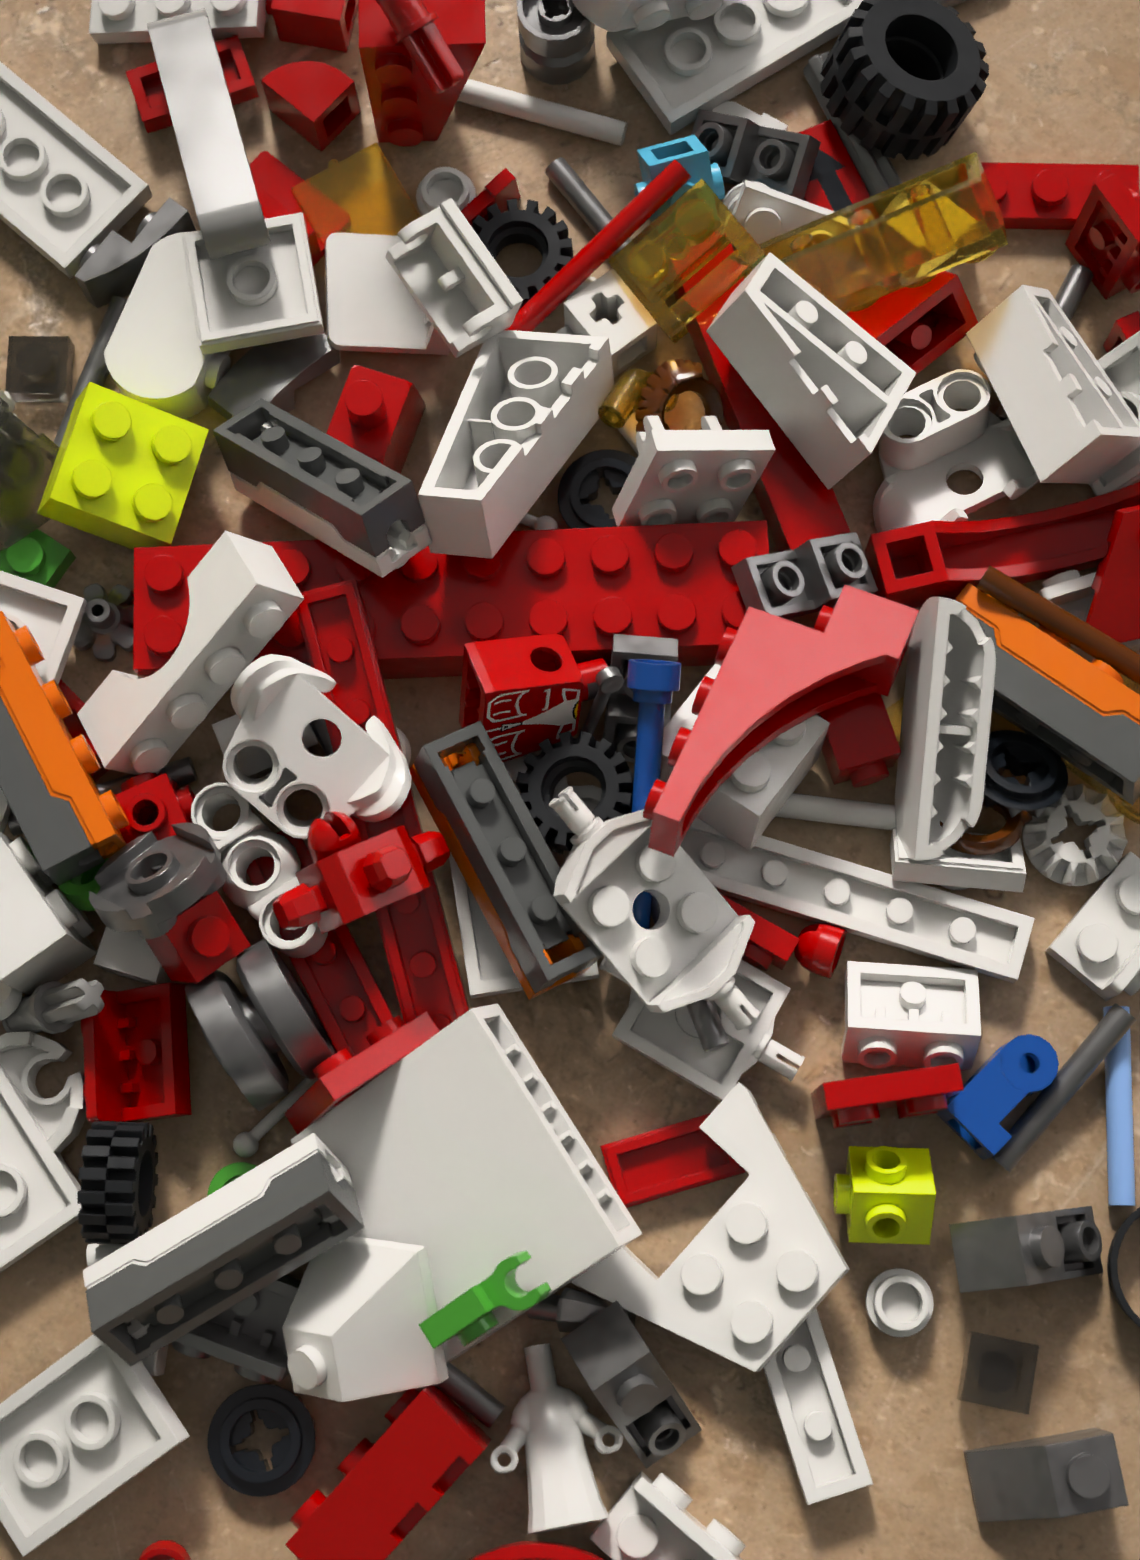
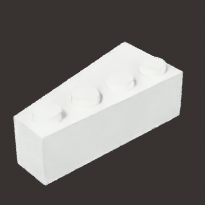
(511, 435)

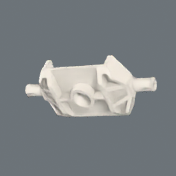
(697, 935)

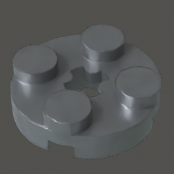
(157, 880)

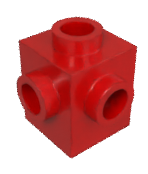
(150, 798)

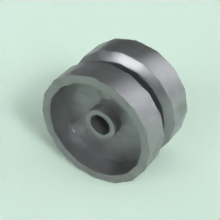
(254, 1028)

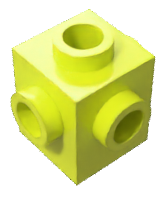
(886, 1195)

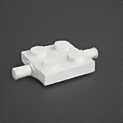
(675, 1045)

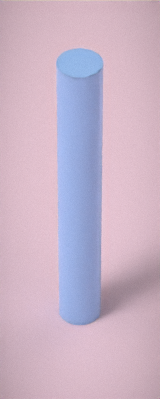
(1119, 1122)

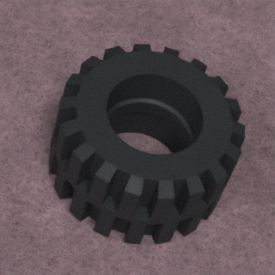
(904, 76)

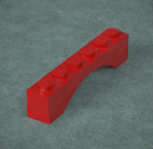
(947, 555)

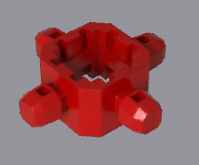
(361, 879)

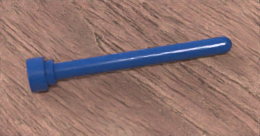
(653, 688)

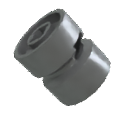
(555, 40)

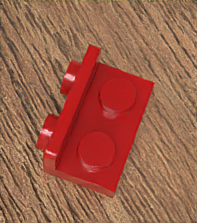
(1109, 237)

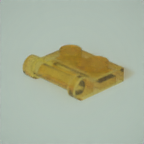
(676, 249)

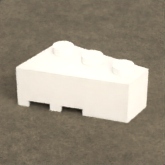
(810, 367)
(1053, 389)

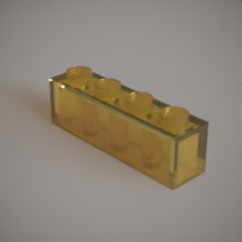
(897, 236)

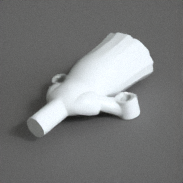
(557, 1462)

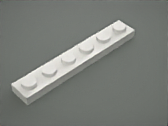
(863, 901)

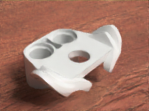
(946, 443)
(274, 706)

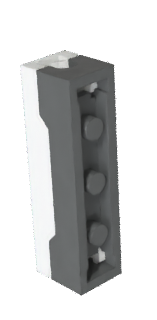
(324, 487)
(221, 1250)

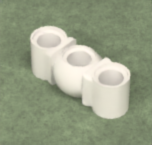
(240, 847)

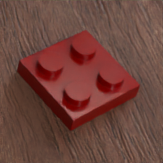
(910, 1091)

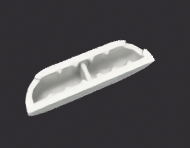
(943, 728)

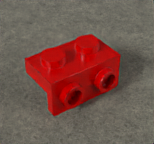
(137, 1056)

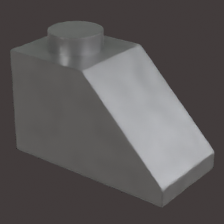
(1046, 1477)

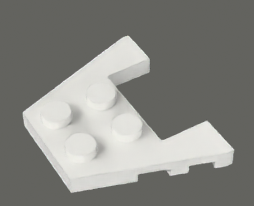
(752, 1265)

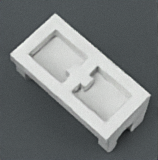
(454, 278)

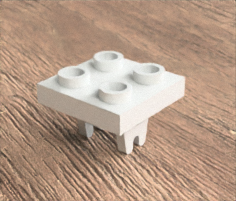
(691, 474)

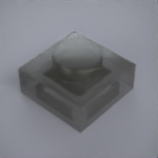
(40, 368)
(998, 1372)

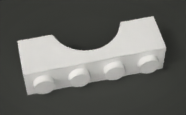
(235, 608)

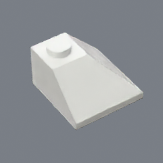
(359, 1322)

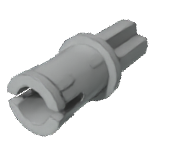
(56, 1007)

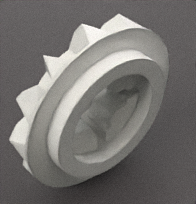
(1065, 862)

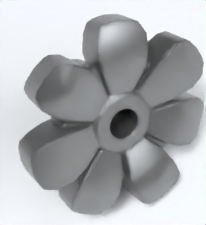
(106, 622)

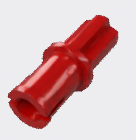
(422, 39)

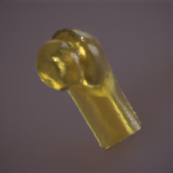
(625, 396)

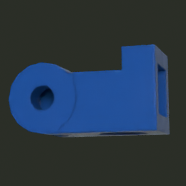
(994, 1090)

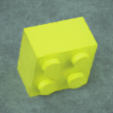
(122, 469)

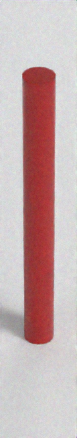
(600, 247)

